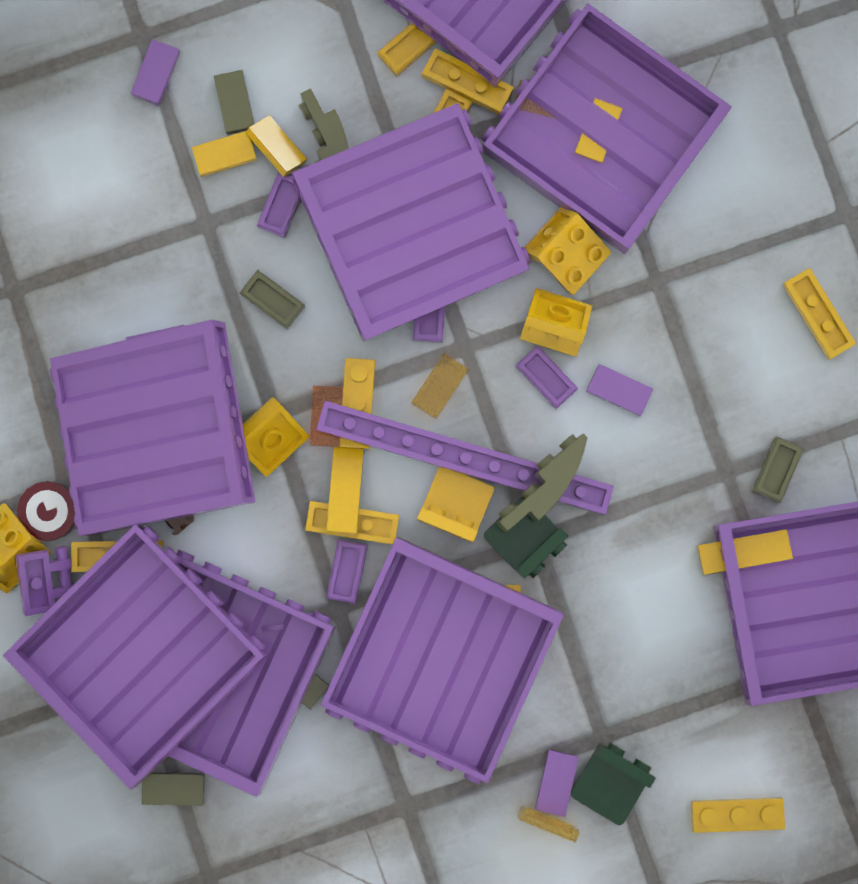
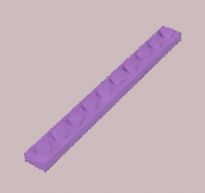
(454, 455)

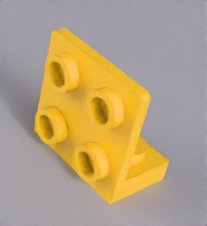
(568, 249)
(456, 504)
(13, 541)

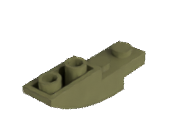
(328, 126)
(554, 476)

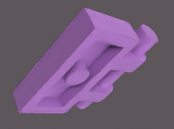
(36, 580)

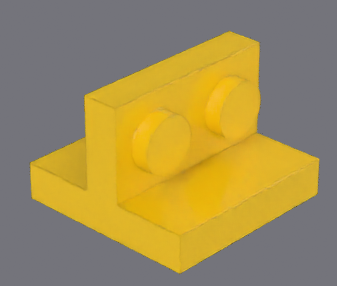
(556, 322)
(272, 436)

